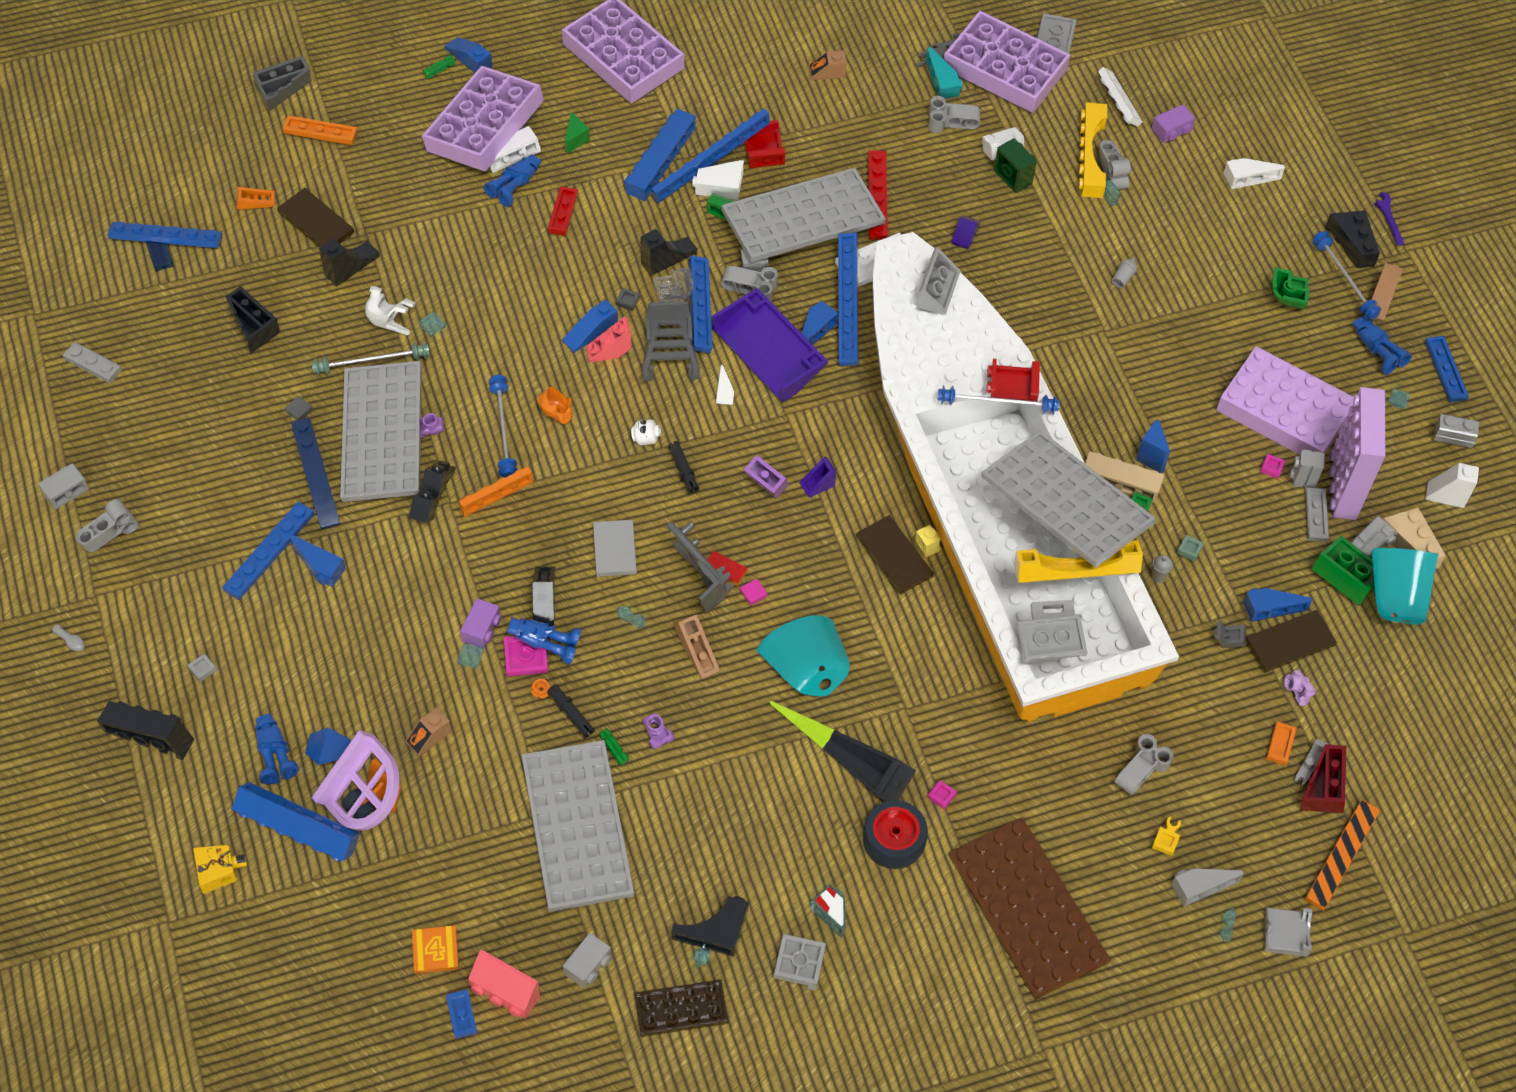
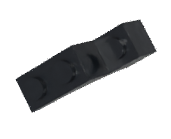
(433, 483)

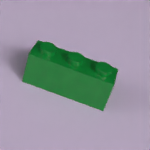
(1347, 570)

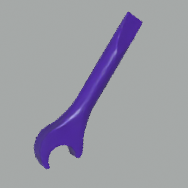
(1385, 208)

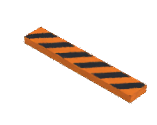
(1342, 855)

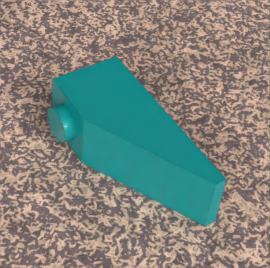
(943, 75)

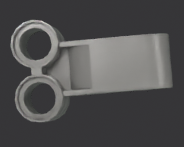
(952, 115)
(1114, 164)
(746, 280)
(116, 519)
(1144, 764)

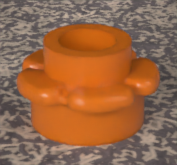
(540, 683)

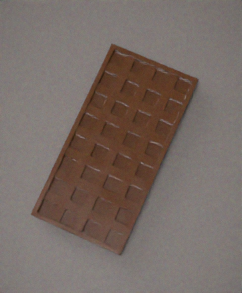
(1029, 908)

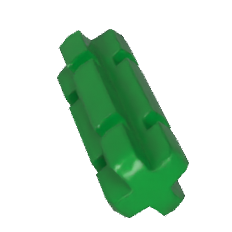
(439, 66)
(614, 747)

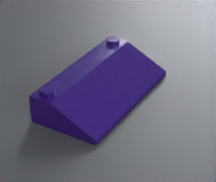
(768, 344)

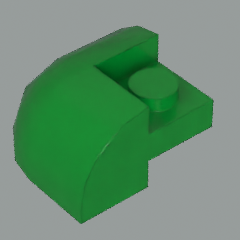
(1290, 289)

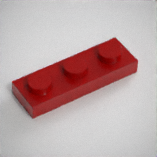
(563, 211)

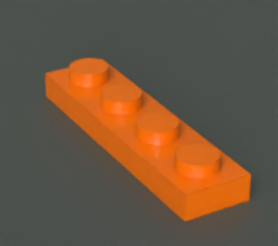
(320, 130)
(496, 491)

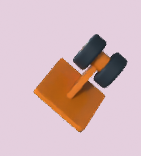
(379, 789)

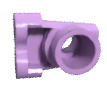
(1300, 685)

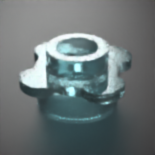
(1397, 402)
(702, 956)

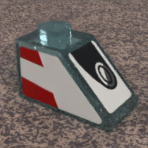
(830, 907)

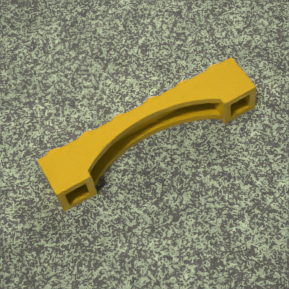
(1093, 179)
(1033, 566)

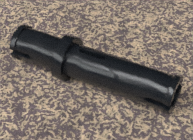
(686, 473)
(565, 703)

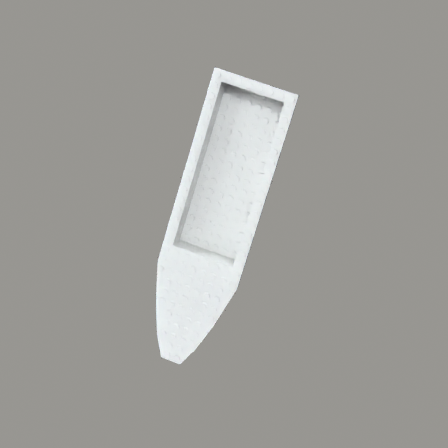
(977, 522)

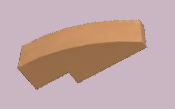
(1385, 288)

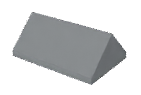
(938, 283)

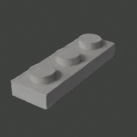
(92, 362)

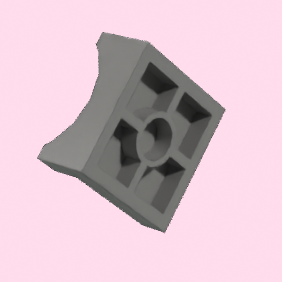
(1287, 931)
(800, 961)

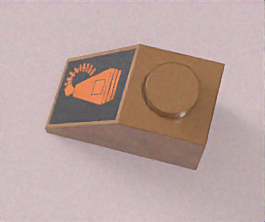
(829, 66)
(428, 732)

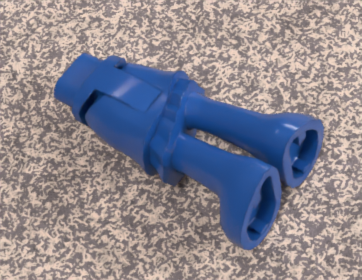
(515, 176)
(1376, 339)
(536, 635)
(271, 742)

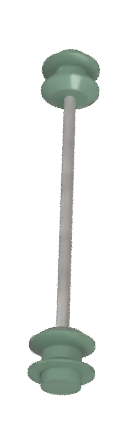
(324, 365)

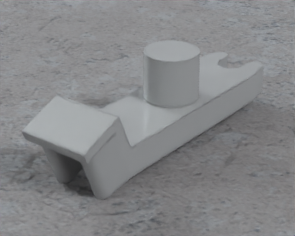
(1310, 762)

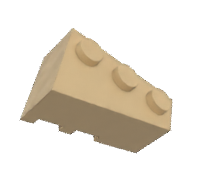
(1415, 533)

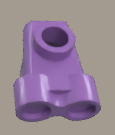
(431, 425)
(660, 735)

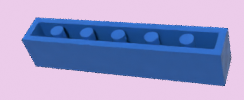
(660, 154)
(295, 821)

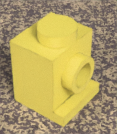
(930, 539)

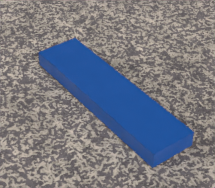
(1446, 369)

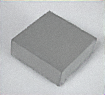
(202, 667)

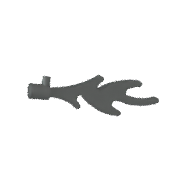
(939, 48)

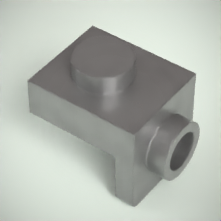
(1230, 635)

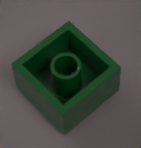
(1015, 165)

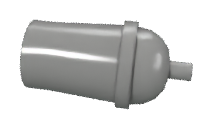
(1124, 273)
(1161, 567)

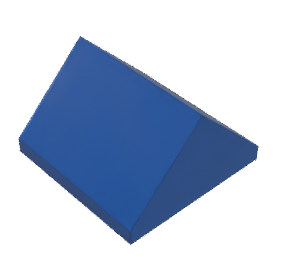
(1154, 448)

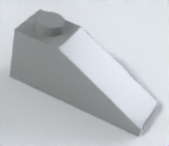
(1201, 883)

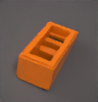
(244, 202)

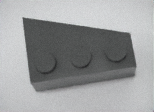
(281, 81)

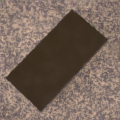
(315, 218)
(895, 554)
(1291, 641)
(681, 1008)

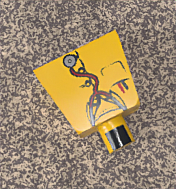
(217, 866)

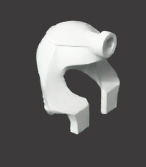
(383, 313)

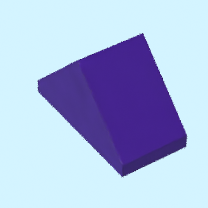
(965, 231)
(819, 478)

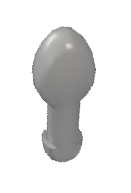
(73, 641)

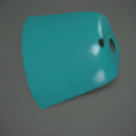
(1403, 583)
(801, 648)

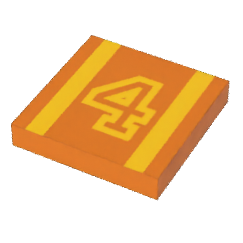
(435, 949)

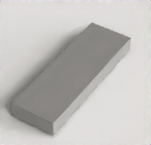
(1316, 514)

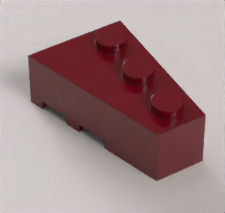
(1328, 782)

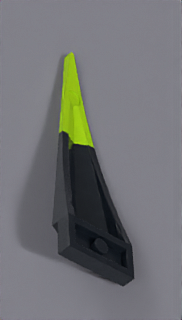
(875, 769)

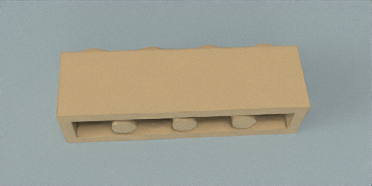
(1125, 476)

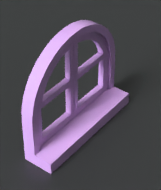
(346, 770)

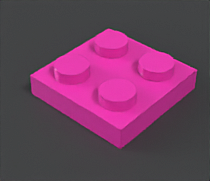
(524, 659)

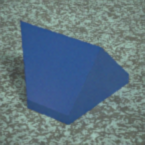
(326, 746)

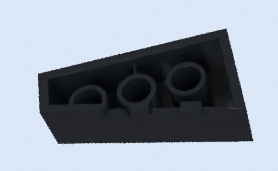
(146, 728)

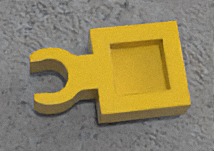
(1167, 838)

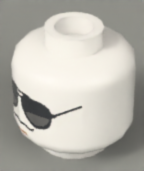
(646, 432)

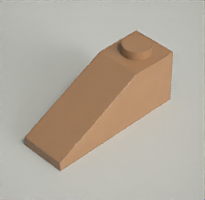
(696, 645)

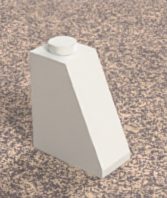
(720, 179)
(1453, 485)

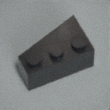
(1356, 237)
(252, 319)

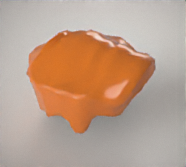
(555, 405)

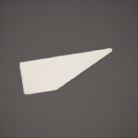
(725, 391)

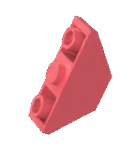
(611, 343)

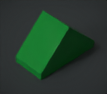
(576, 134)

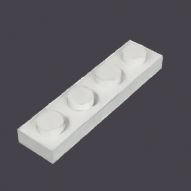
(1117, 93)

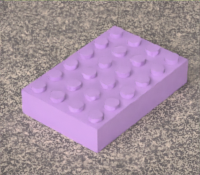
(623, 49)
(1007, 61)
(483, 118)
(1285, 403)
(1358, 453)

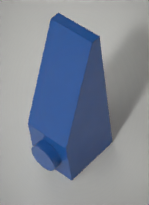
(470, 53)
(819, 322)
(591, 326)
(321, 563)
(1272, 603)

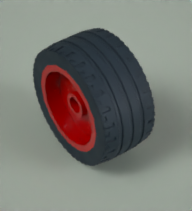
(895, 834)

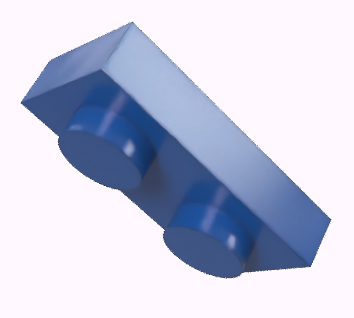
(461, 1014)

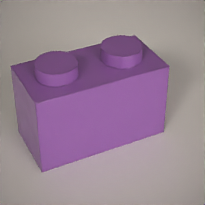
(1173, 123)
(766, 476)
(480, 623)

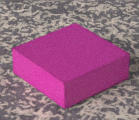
(1272, 466)
(753, 592)
(942, 794)

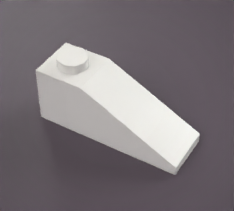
(519, 146)
(1250, 172)

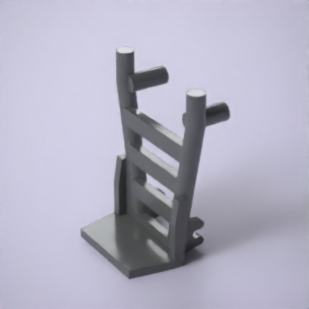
(669, 314)
(713, 578)

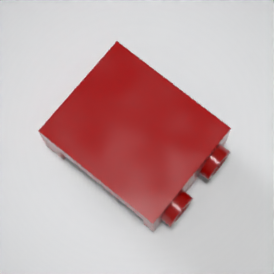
(765, 147)
(1013, 382)

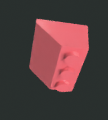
(503, 985)

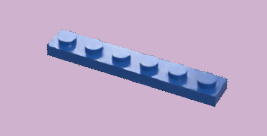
(165, 234)
(700, 305)
(268, 551)

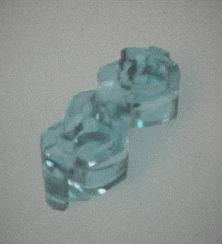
(626, 614)
(1229, 921)

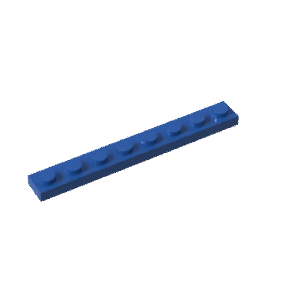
(711, 155)
(848, 299)

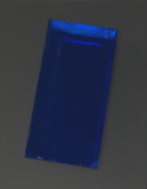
(159, 255)

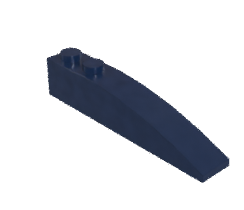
(315, 473)

